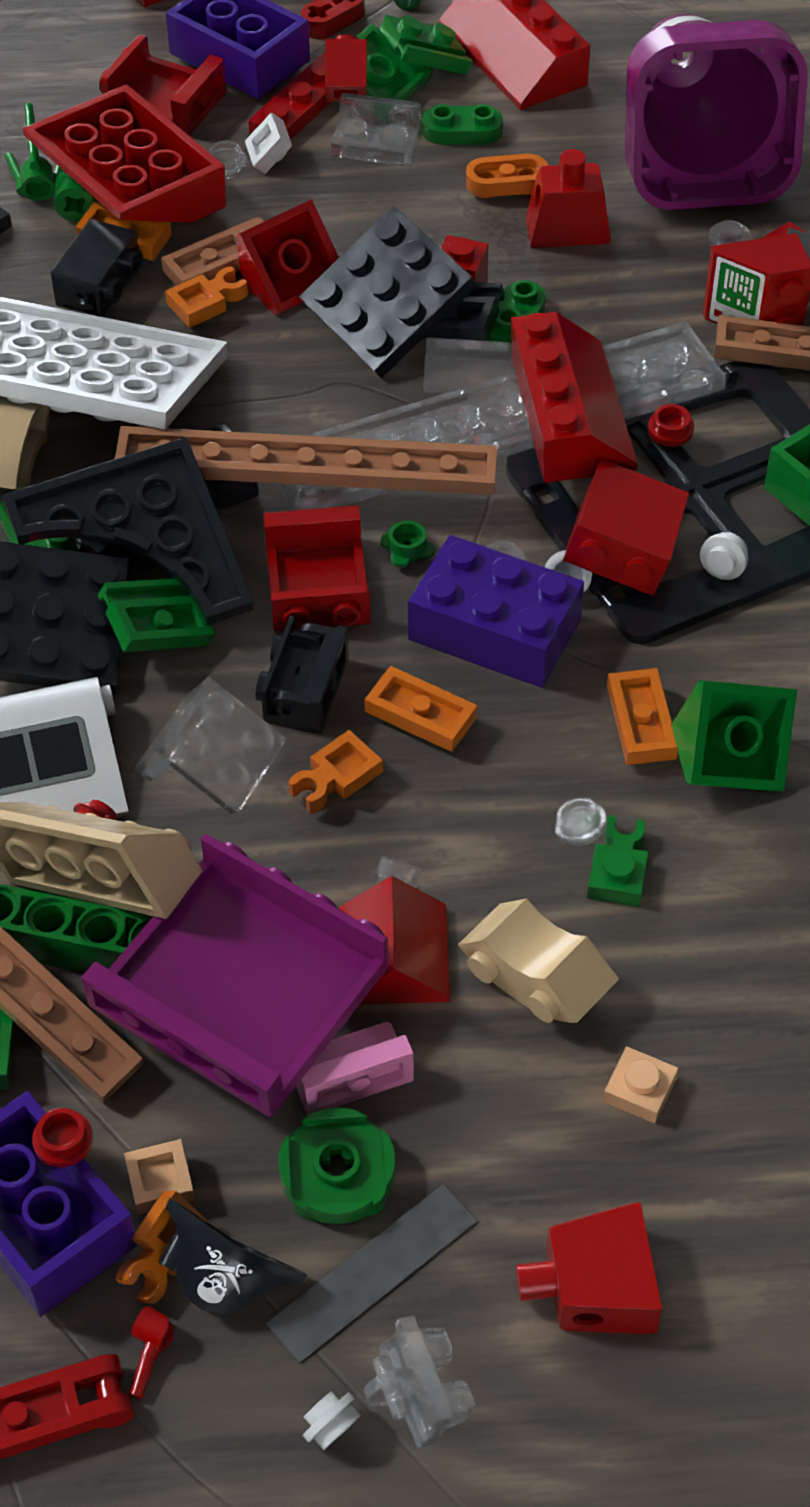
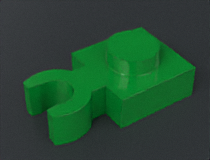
(619, 866)

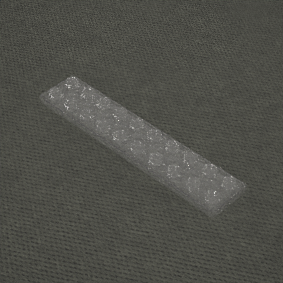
(645, 370)

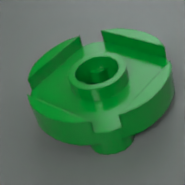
(343, 1197)

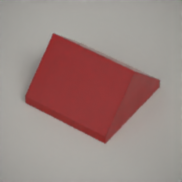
(285, 256)
(415, 942)

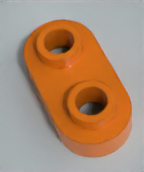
(503, 175)

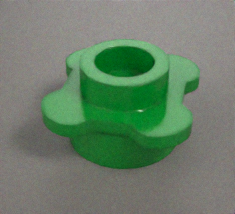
(407, 543)

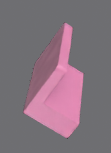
(357, 1068)

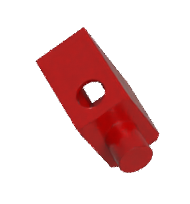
(568, 204)
(597, 1274)

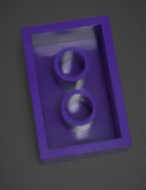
(254, 37)
(495, 610)
(53, 1221)

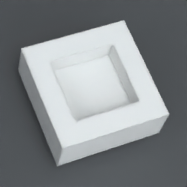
(268, 143)

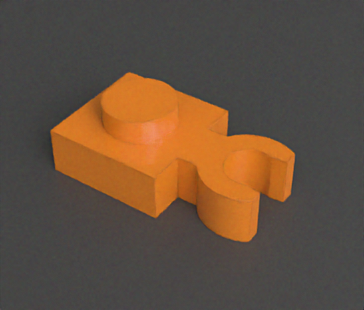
(204, 299)
(338, 767)
(153, 1238)

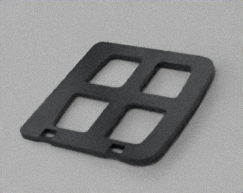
(698, 594)

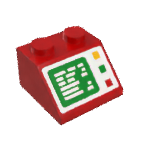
(758, 280)

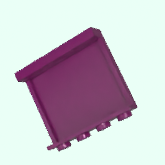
(242, 977)

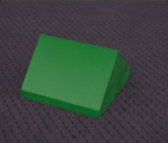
(736, 735)

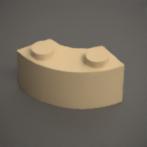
(21, 437)
(538, 962)

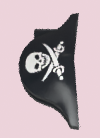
(218, 1270)

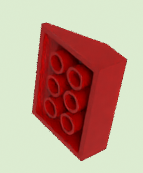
(132, 159)

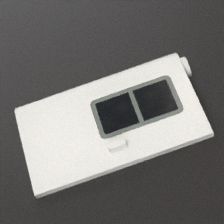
(60, 747)

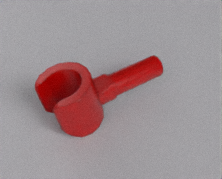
(157, 1333)

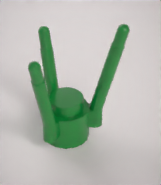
(36, 175)

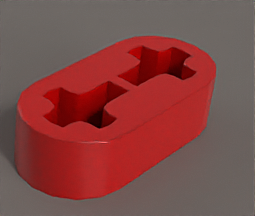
(331, 16)

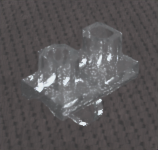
(411, 1385)

